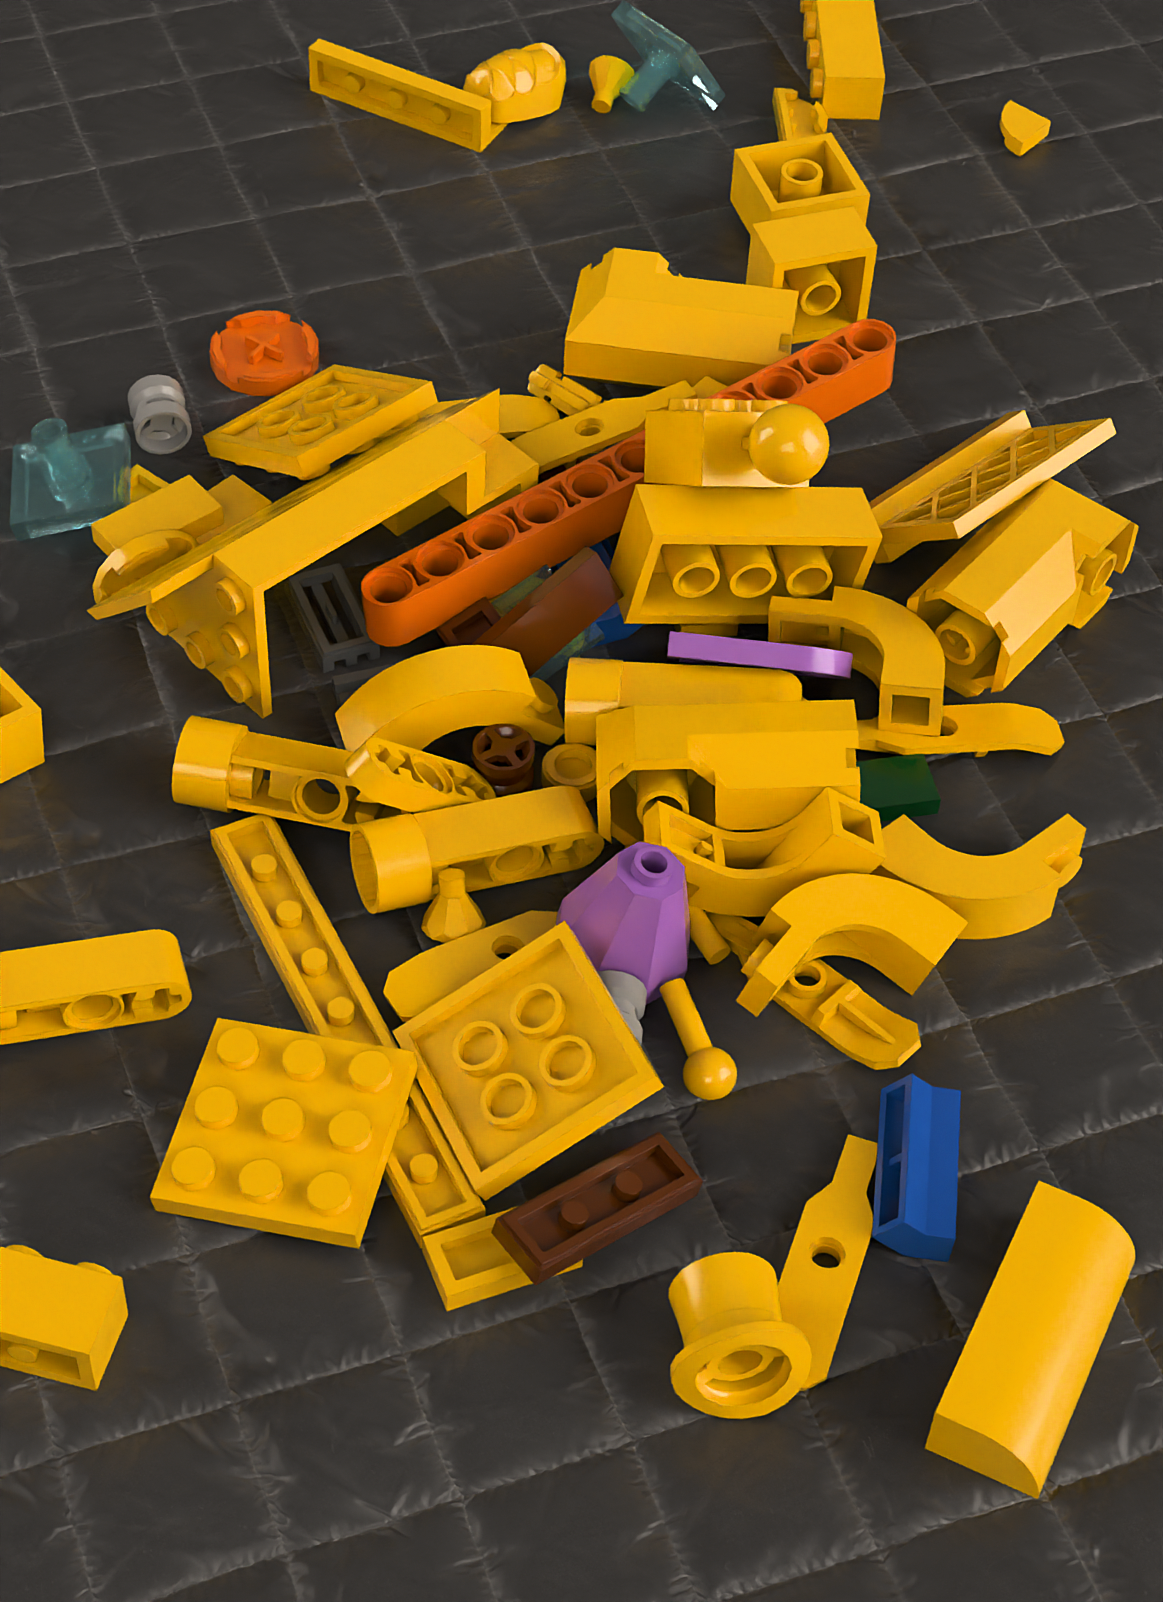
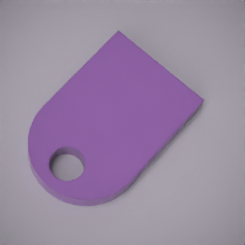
(758, 654)

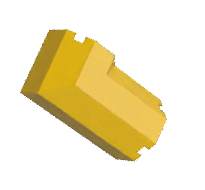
(656, 329)
(1021, 584)
(722, 762)

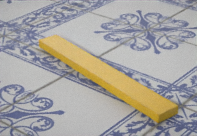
(336, 1004)

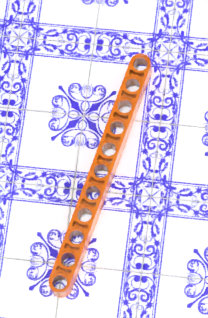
(593, 497)

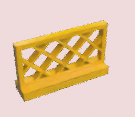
(979, 480)

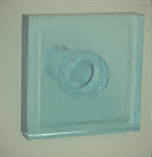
(664, 59)
(68, 478)

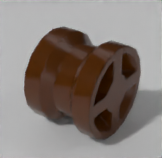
(505, 758)

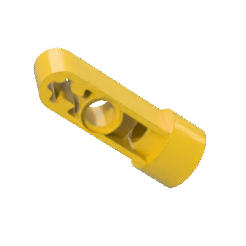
(611, 684)
(225, 765)
(488, 839)
(91, 985)

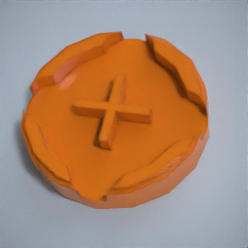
(264, 353)

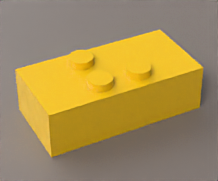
(729, 549)

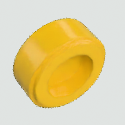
(573, 766)

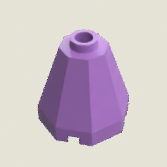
(634, 916)

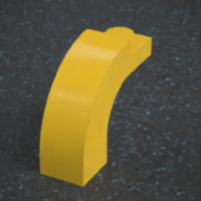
(886, 645)
(447, 693)
(754, 870)
(990, 892)
(855, 917)

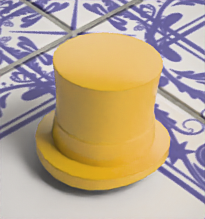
(736, 1346)

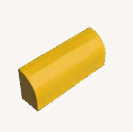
(1034, 1341)

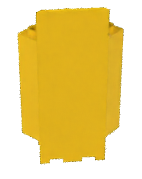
(216, 591)

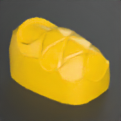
(520, 82)

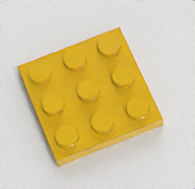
(321, 421)
(527, 1060)
(286, 1132)

